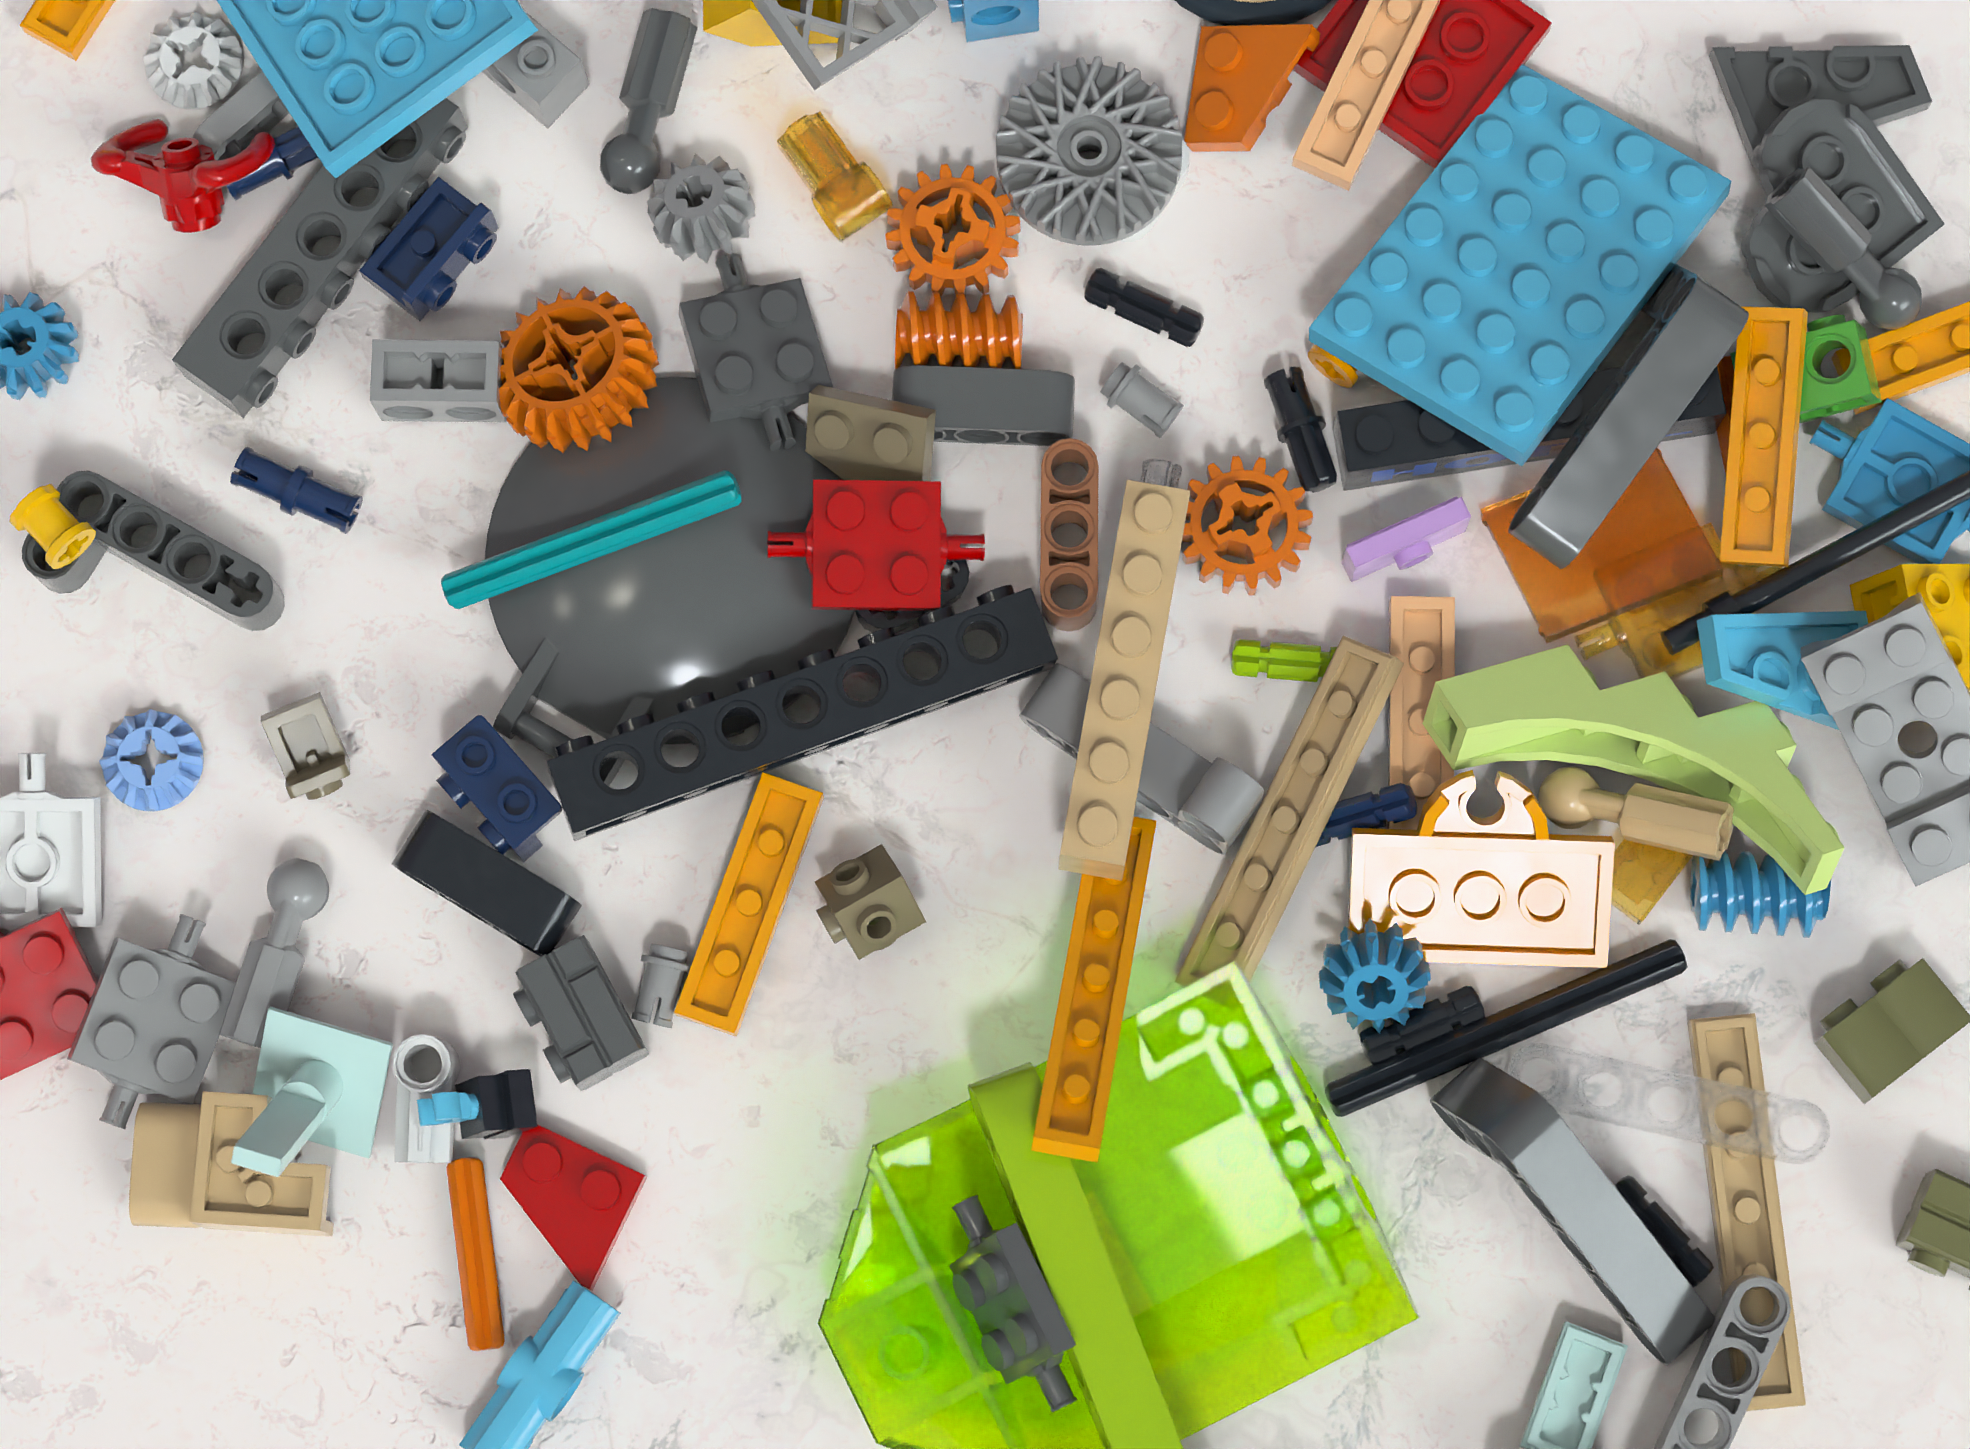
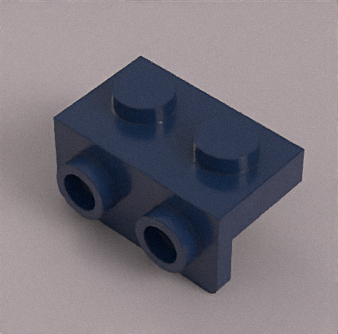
(431, 249)
(499, 784)

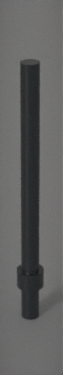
(1823, 560)

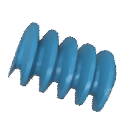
(1753, 894)

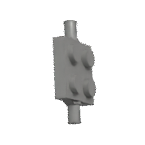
(152, 1021)

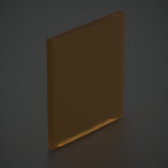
(1635, 556)

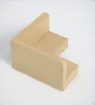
(245, 1199)

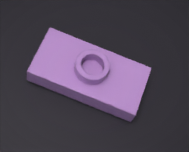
(1407, 540)

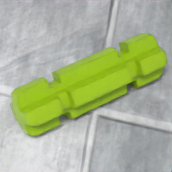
(1280, 660)

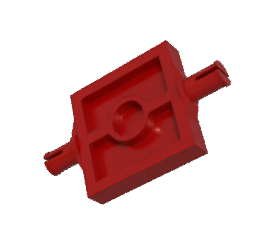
(876, 545)

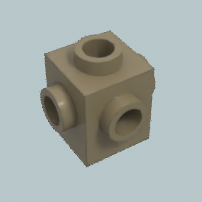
(867, 903)

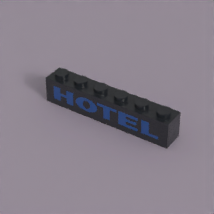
(1409, 443)

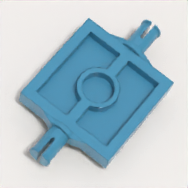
(1891, 466)

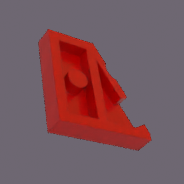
(572, 1198)

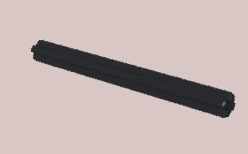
(1506, 1028)

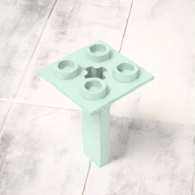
(321, 1087)

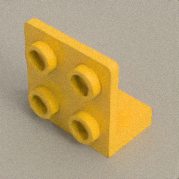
(1944, 592)

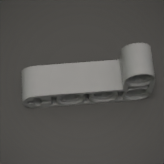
(1175, 782)

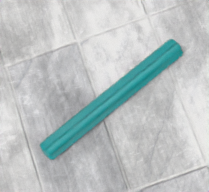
(591, 539)

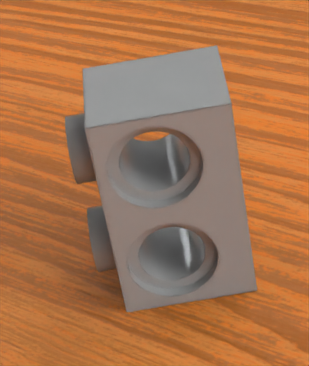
(436, 380)

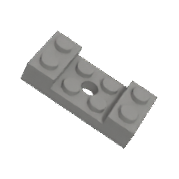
(1874, 687)

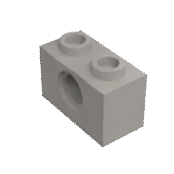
(540, 75)

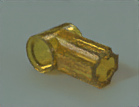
(841, 188)

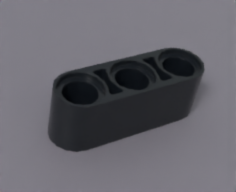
(486, 884)

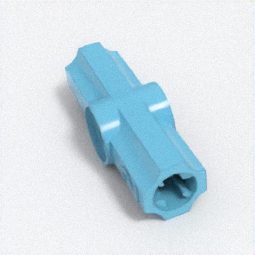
(543, 1372)

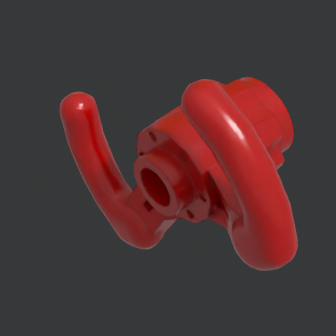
(182, 174)

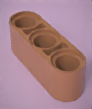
(1069, 505)

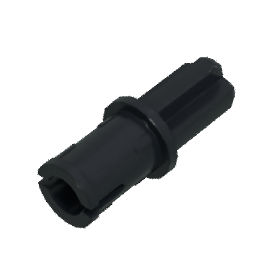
(1301, 429)

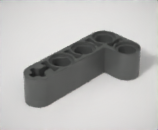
(162, 558)

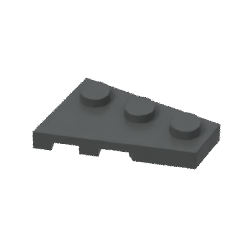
(1762, 84)

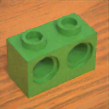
(1847, 392)

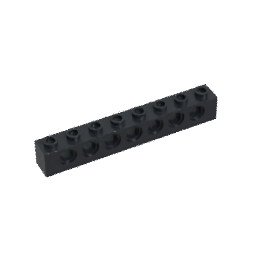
(1022, 652)

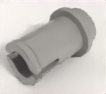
(1141, 399)
(661, 980)

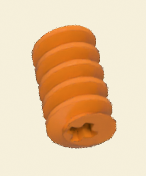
(959, 331)

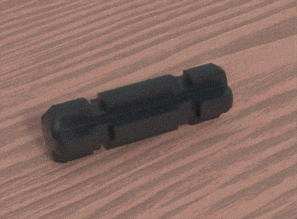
(1144, 307)
(1423, 1025)
(1673, 1240)

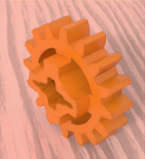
(930, 223)
(1265, 510)

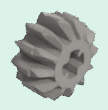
(701, 208)

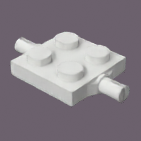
(48, 852)

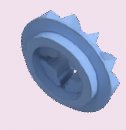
(172, 779)

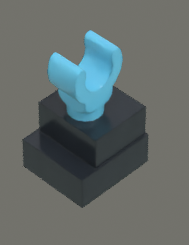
(485, 1106)

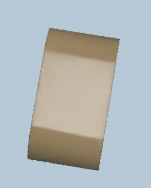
(163, 1164)

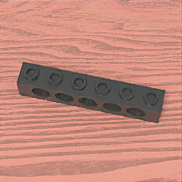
(286, 258)

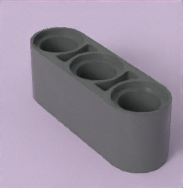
(991, 403)

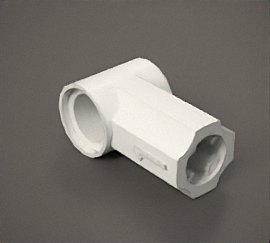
(413, 1141)

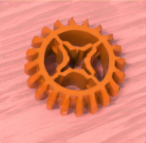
(611, 361)

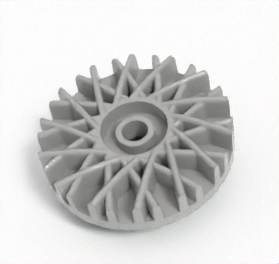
(1098, 112)

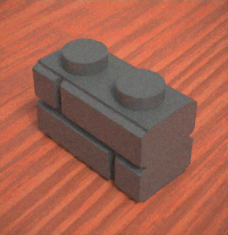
(580, 1014)

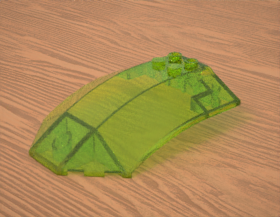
(1216, 1206)

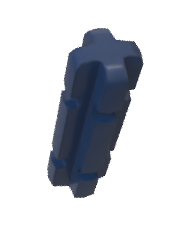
(1370, 811)

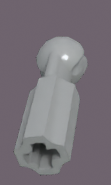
(273, 963)

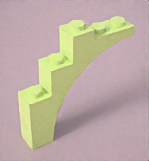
(1642, 728)

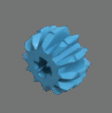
(47, 351)
(1374, 975)

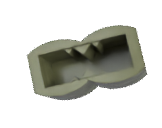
(1891, 1029)

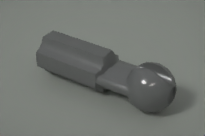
(649, 93)
(1840, 243)

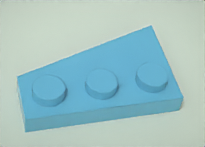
(1762, 656)

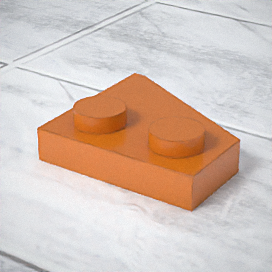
(1240, 81)

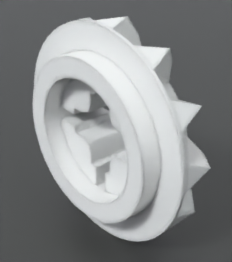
(196, 86)

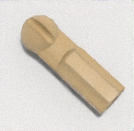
(1643, 814)

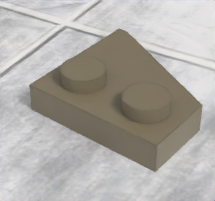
(869, 436)

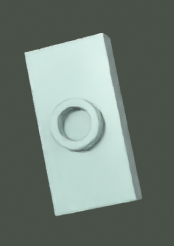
(1574, 1390)

